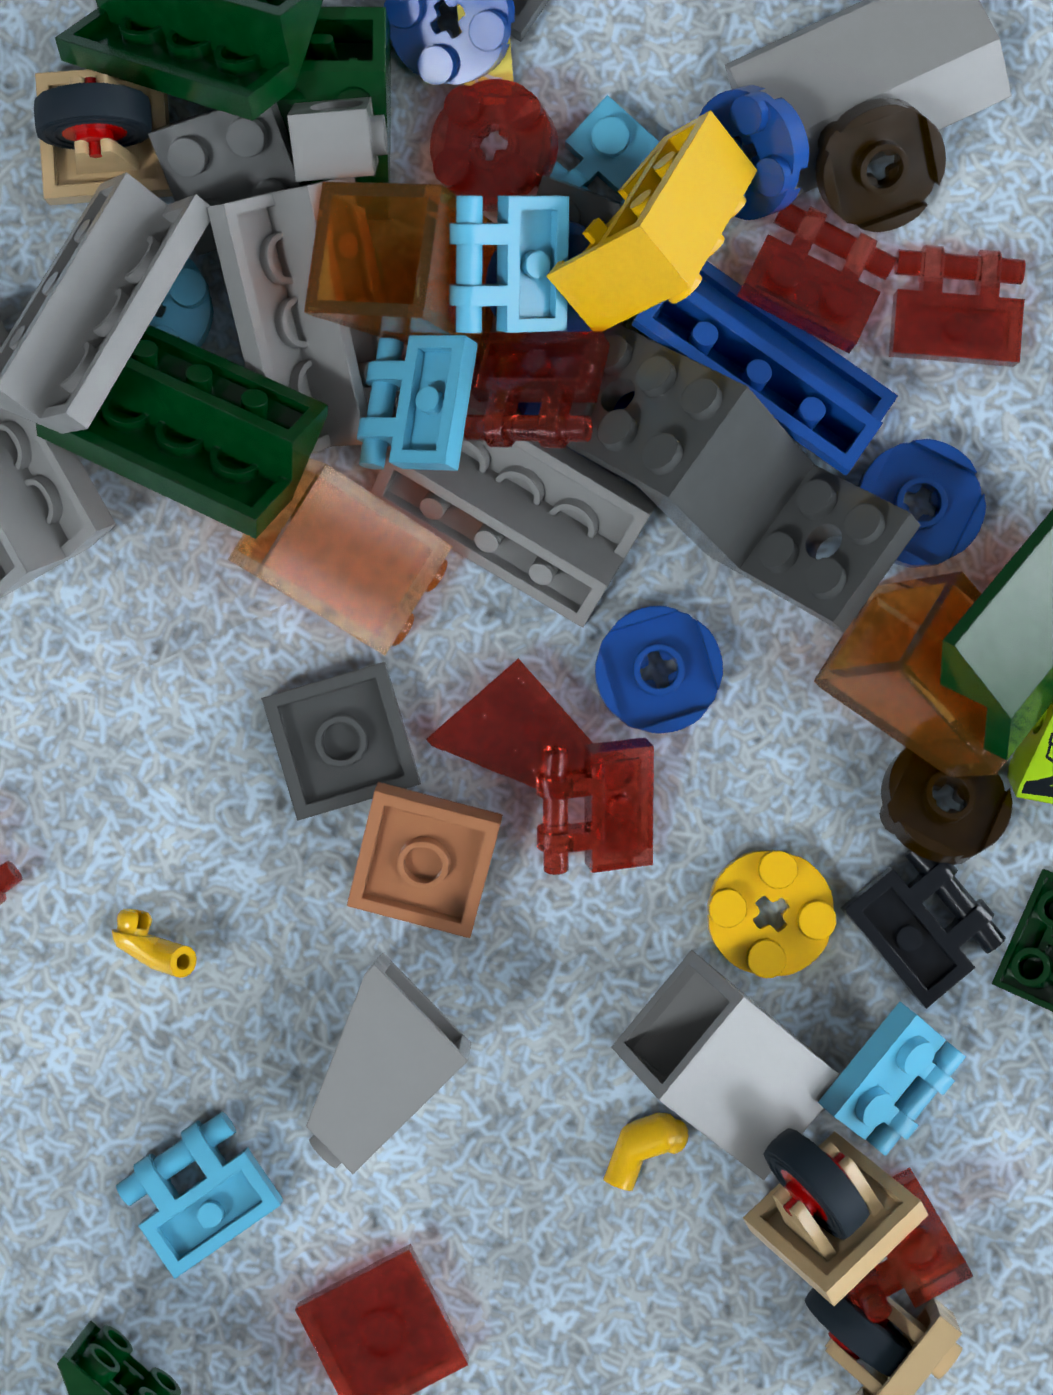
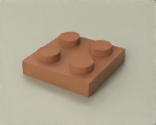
(424, 859)

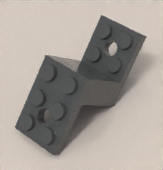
(739, 480)

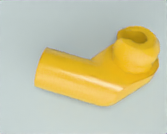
(150, 950)
(643, 1140)

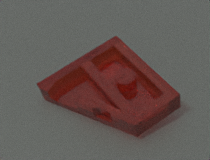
(510, 727)

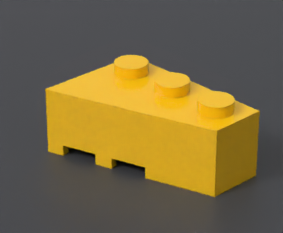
(662, 230)

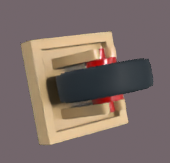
(94, 132)
(831, 1212)
(879, 1353)

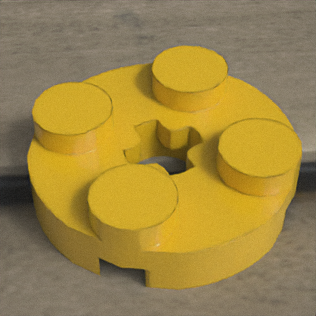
(807, 919)

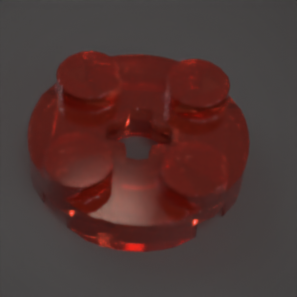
(471, 116)

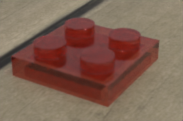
(383, 1329)

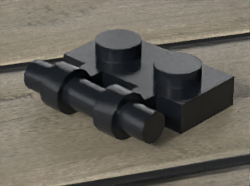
(908, 935)

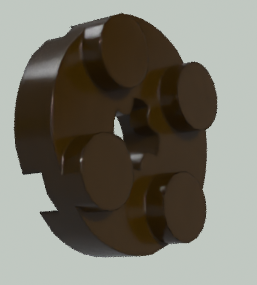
(851, 144)
(926, 828)

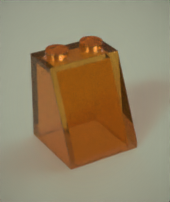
(387, 260)
(347, 557)
(892, 671)

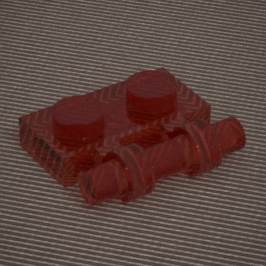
(810, 292)
(954, 325)
(536, 368)
(617, 806)
(922, 1263)

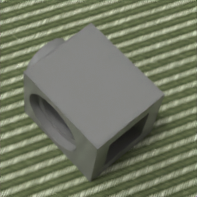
(336, 139)

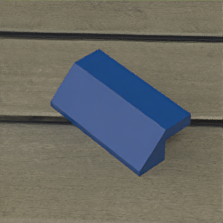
(798, 378)

